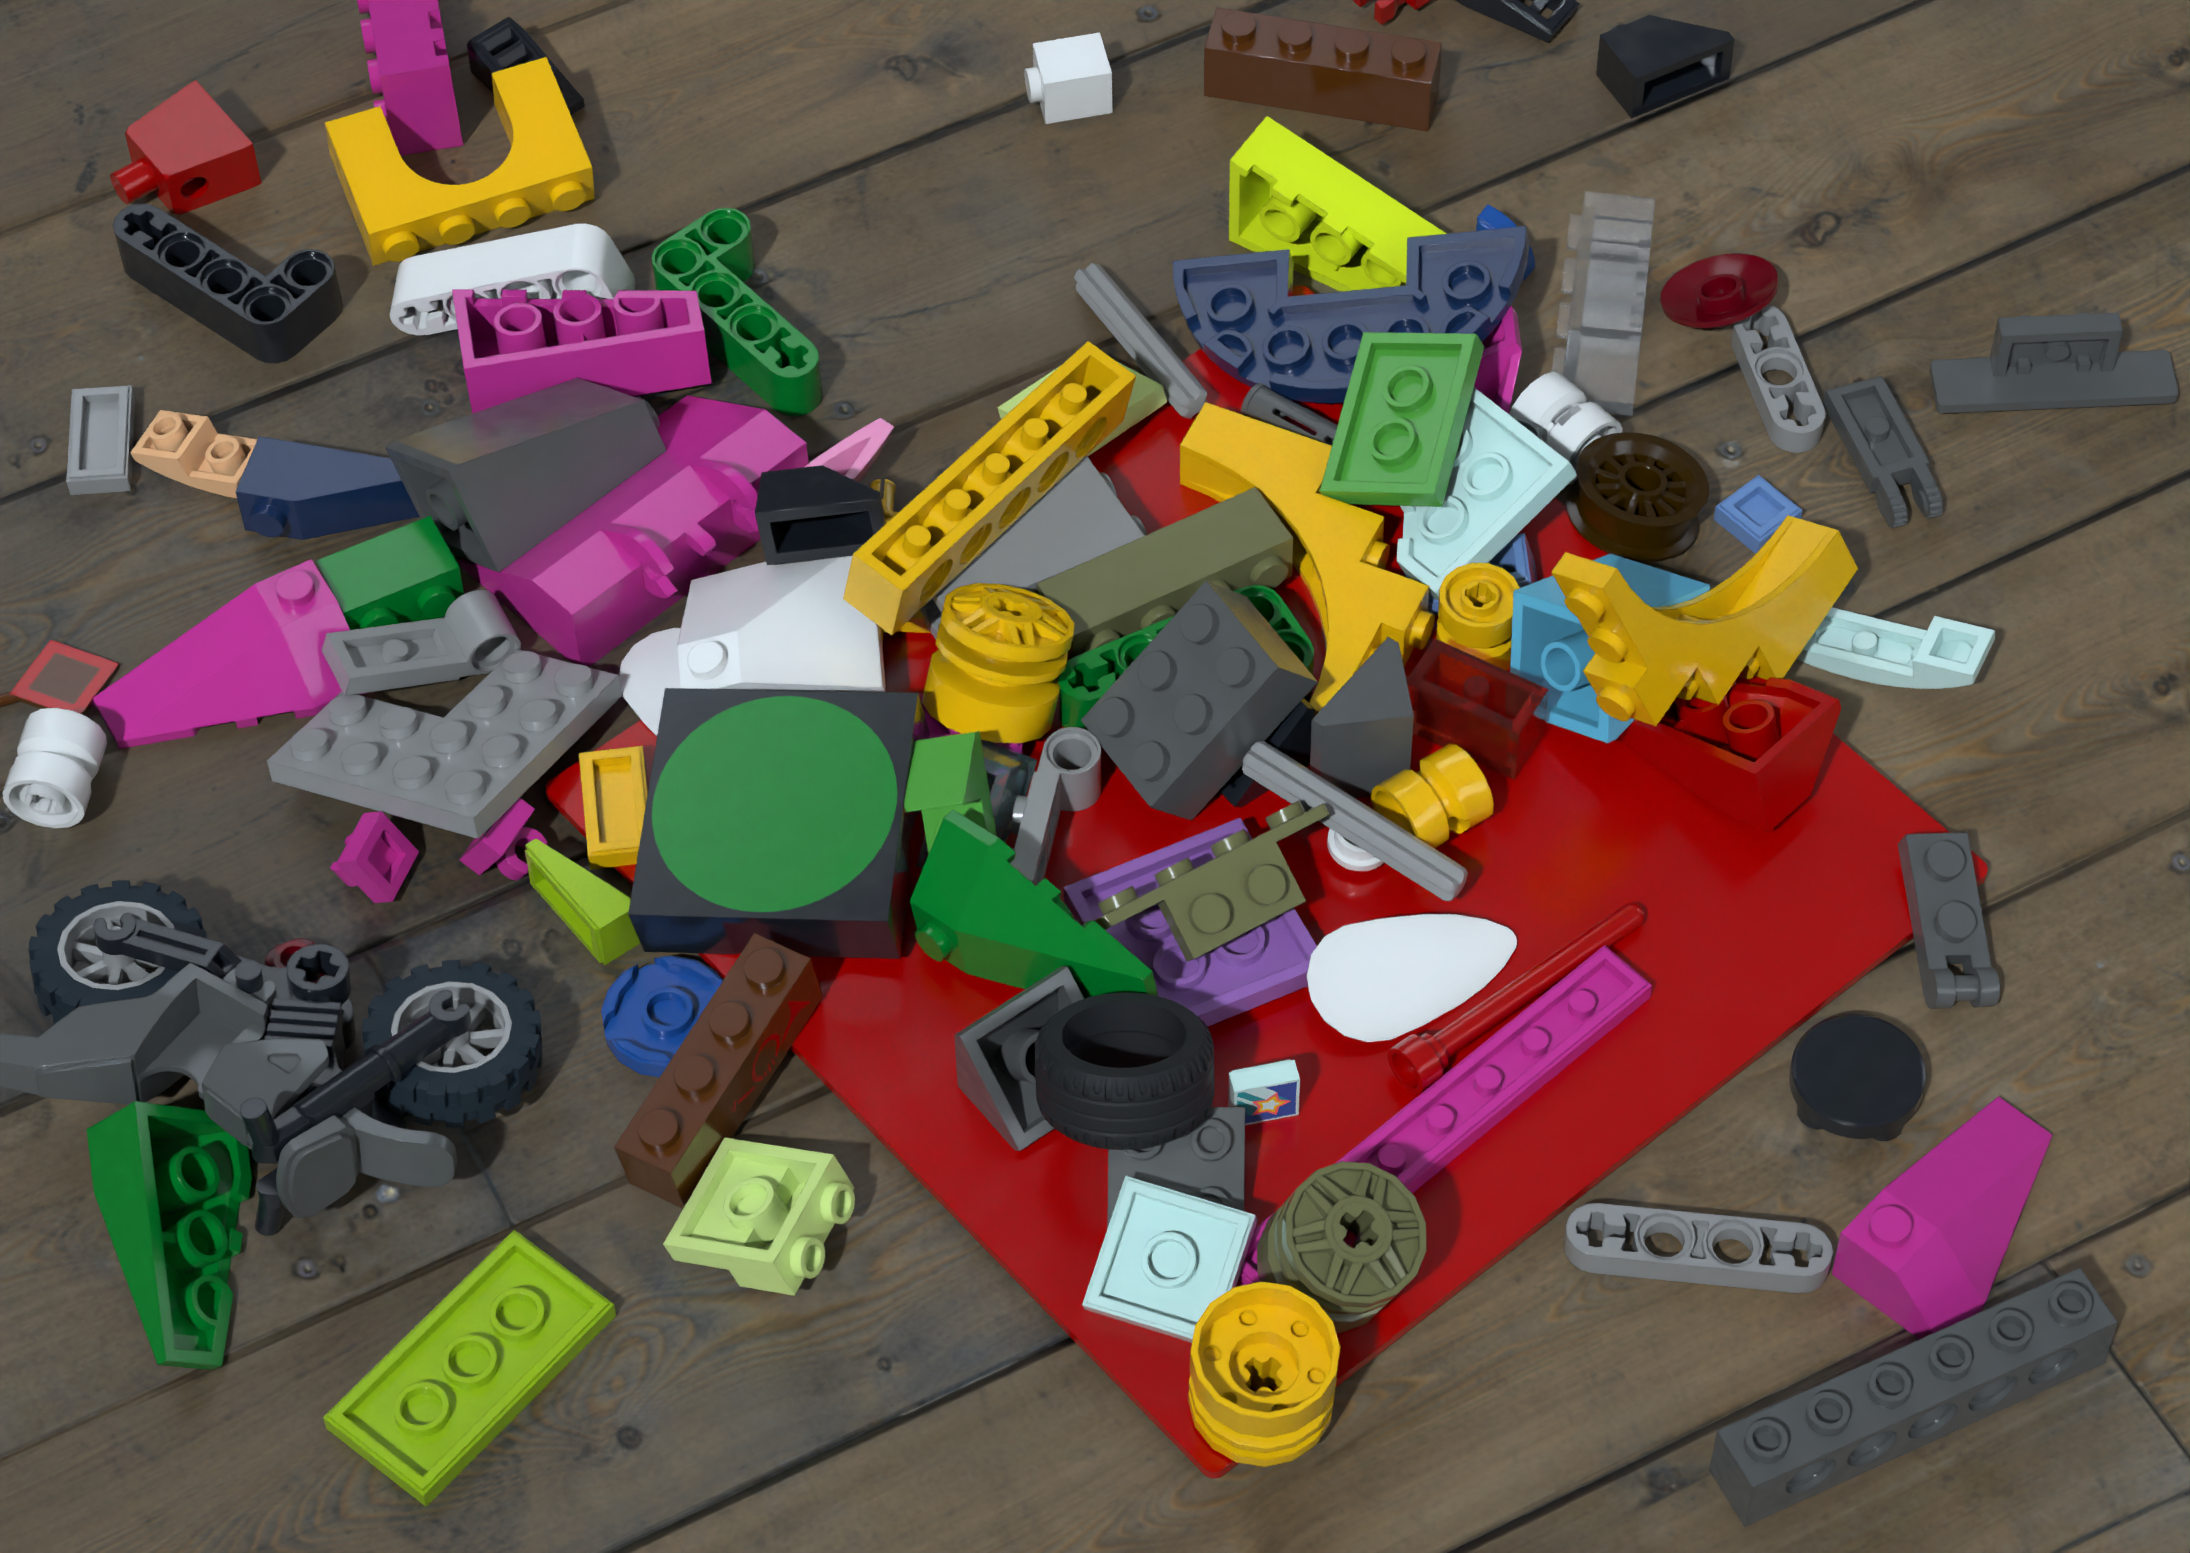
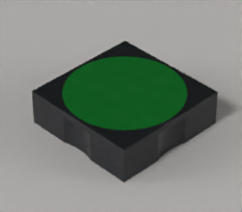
(778, 822)

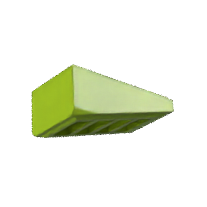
(583, 902)

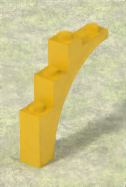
(1334, 543)
(1700, 646)

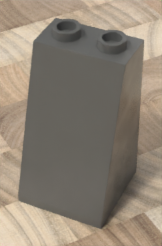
(525, 466)

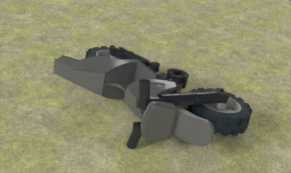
(270, 1044)

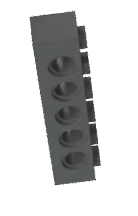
(1911, 1396)

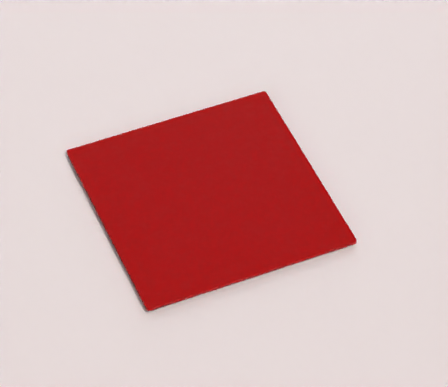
(1735, 938)

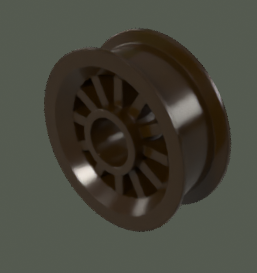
(1637, 496)

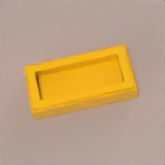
(613, 804)

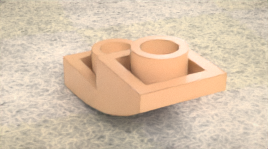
(193, 452)

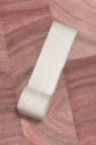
(535, 262)

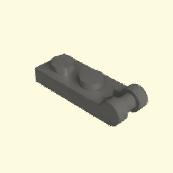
(1947, 920)

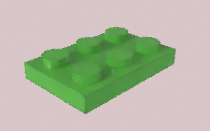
(1402, 418)

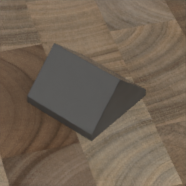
(1365, 726)
(999, 1057)

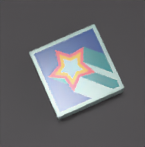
(1265, 1091)

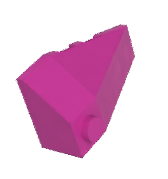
(236, 665)

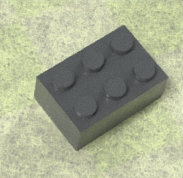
(1198, 701)

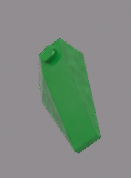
(172, 1210)

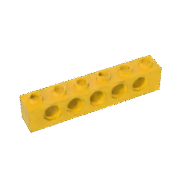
(988, 488)

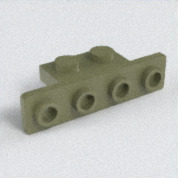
(1226, 895)

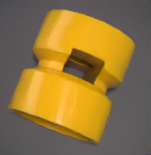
(1478, 612)
(1440, 798)

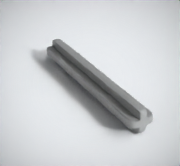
(1140, 339)
(1356, 821)

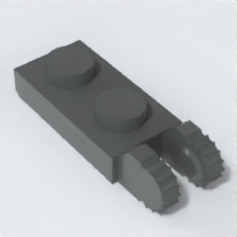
(1883, 448)

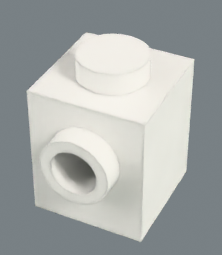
(1070, 78)

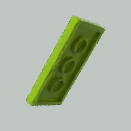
(469, 1367)

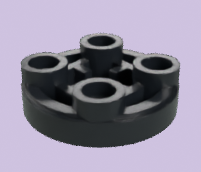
(1857, 1077)

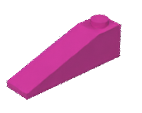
(1944, 1225)

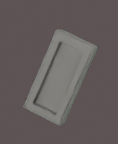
(101, 440)

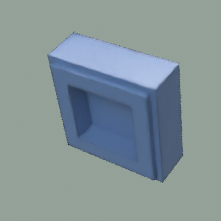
(1755, 512)

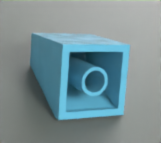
(1554, 649)

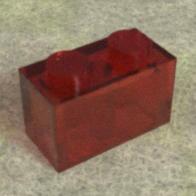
(1477, 707)

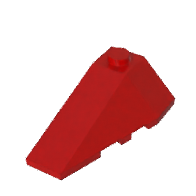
(1749, 753)

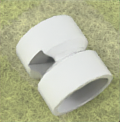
(1563, 415)
(54, 768)

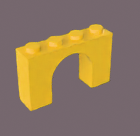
(411, 214)

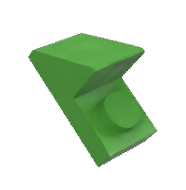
(949, 776)

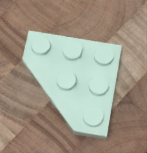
(1493, 492)

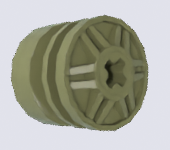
(1307, 1248)

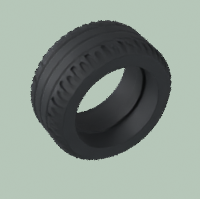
(1124, 1071)

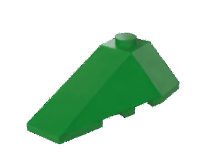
(1005, 928)

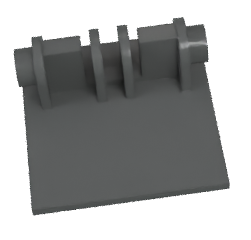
(1200, 1163)

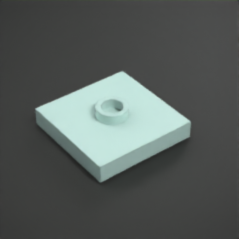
(1167, 1258)

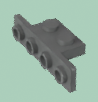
(2054, 366)

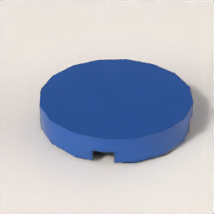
(654, 1010)

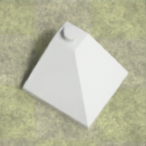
(779, 631)

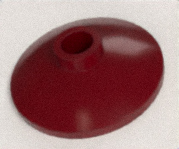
(1719, 290)

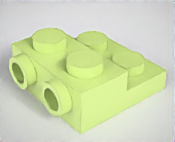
(763, 1214)

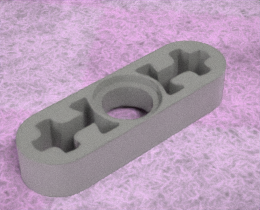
(1772, 399)

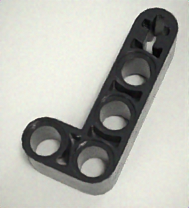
(258, 313)

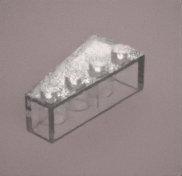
(1607, 298)

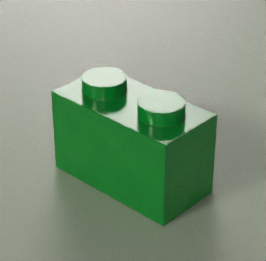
(394, 577)

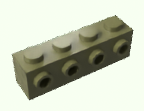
(1155, 575)

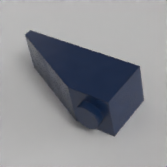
(318, 490)

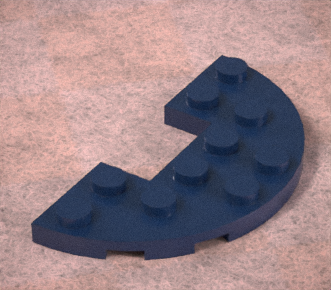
(1308, 344)

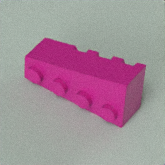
(411, 73)
(628, 343)

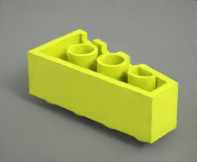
(1321, 211)

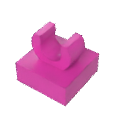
(500, 841)
(375, 858)

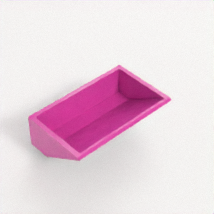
(651, 533)

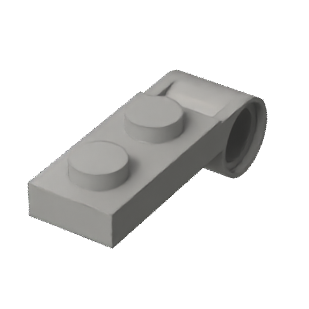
(462, 644)
(1054, 790)

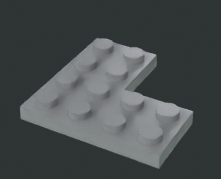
(452, 768)

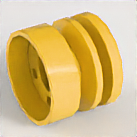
(998, 662)
(1263, 1339)

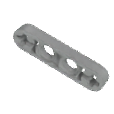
(1697, 1259)

